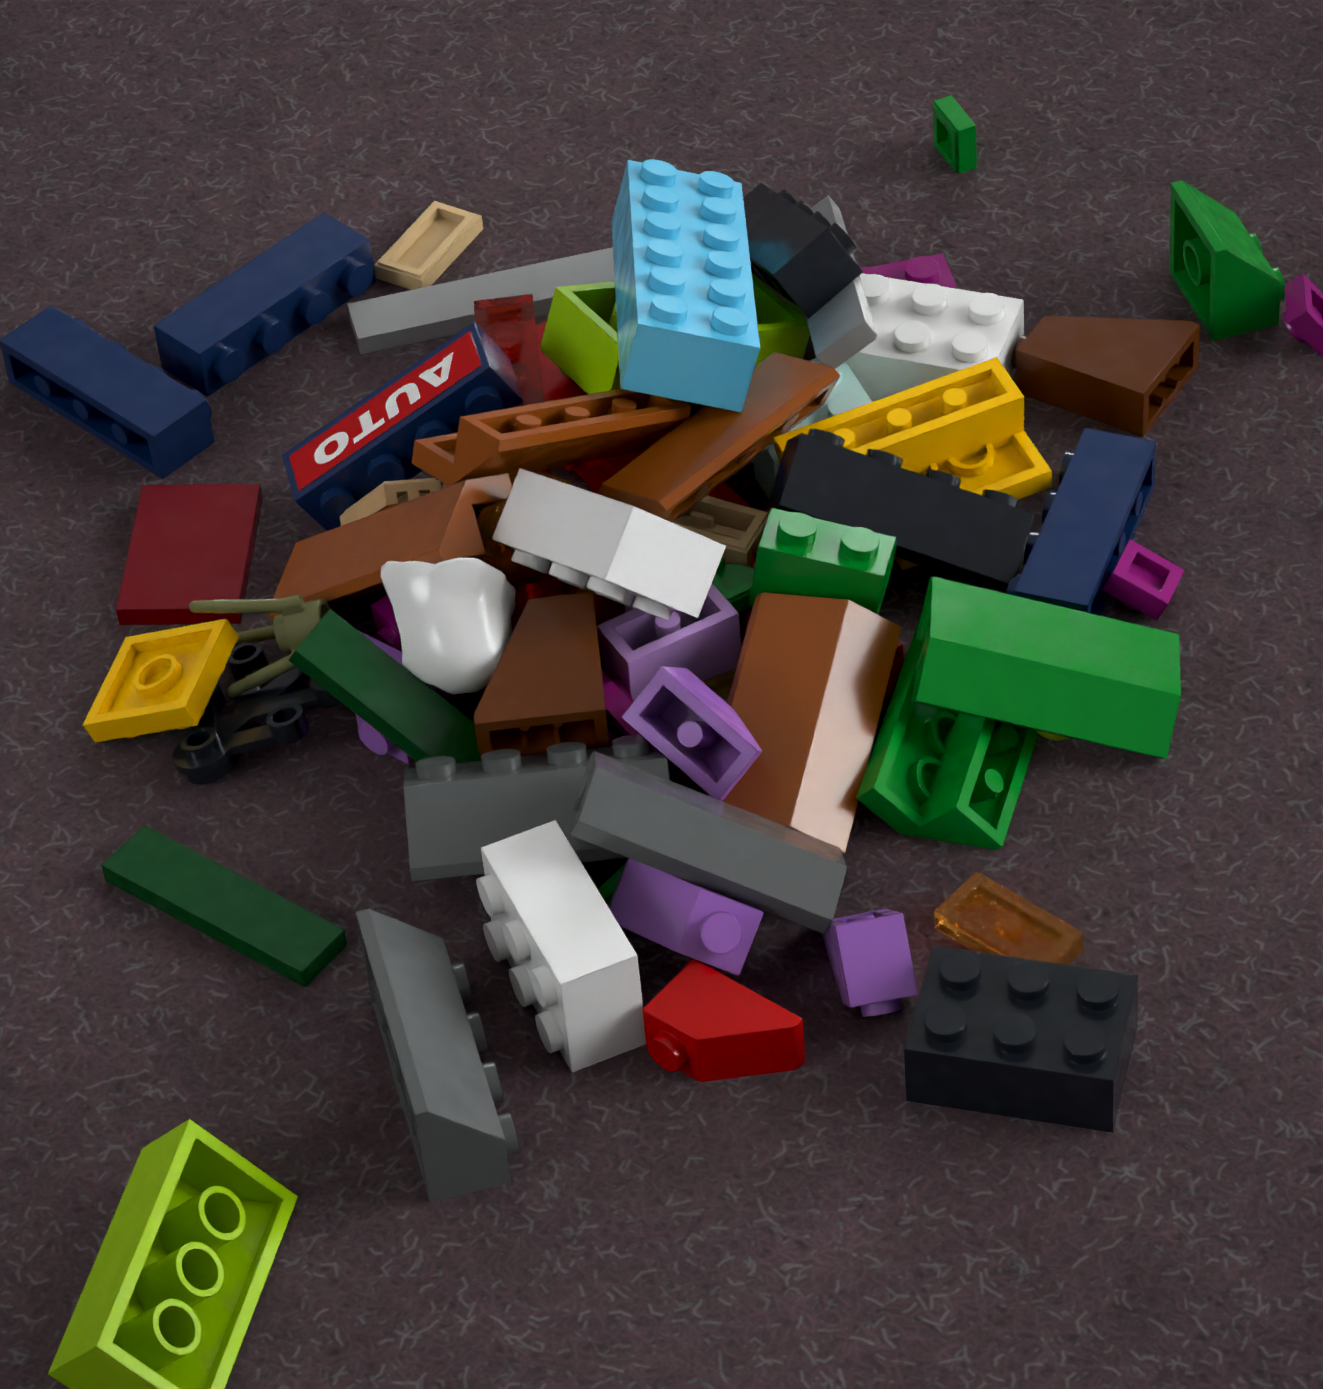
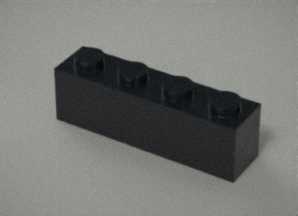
(797, 250)
(927, 513)

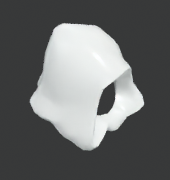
(451, 620)

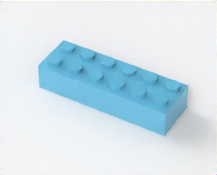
(683, 286)

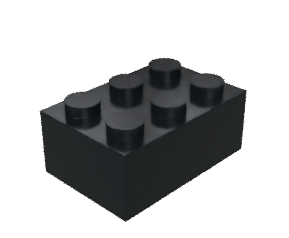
(1021, 1038)

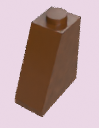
(1107, 367)
(546, 681)

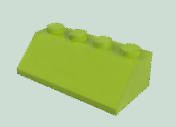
(176, 1270)

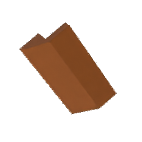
(549, 435)
(721, 441)
(427, 529)
(812, 701)

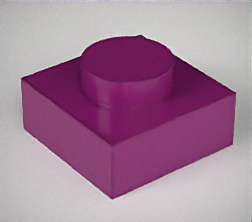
(1304, 312)
(1143, 580)

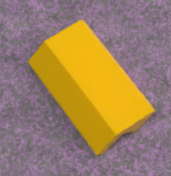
(954, 425)

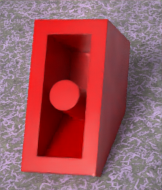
(720, 1028)

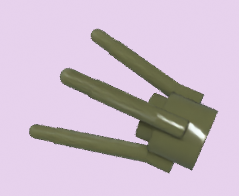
(288, 629)

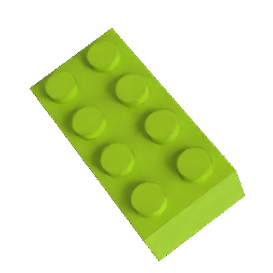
(584, 334)

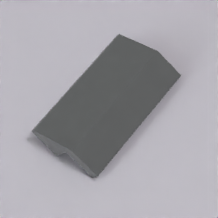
(709, 842)

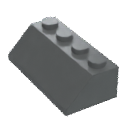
(472, 804)
(437, 1058)

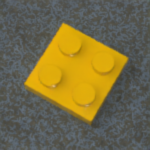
(161, 681)

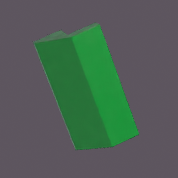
(1048, 668)
(944, 769)

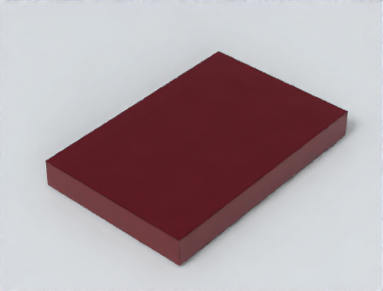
(189, 548)

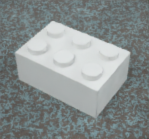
(932, 333)
(607, 546)
(561, 947)

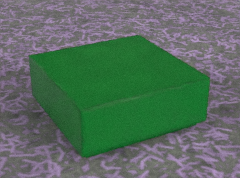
(954, 134)

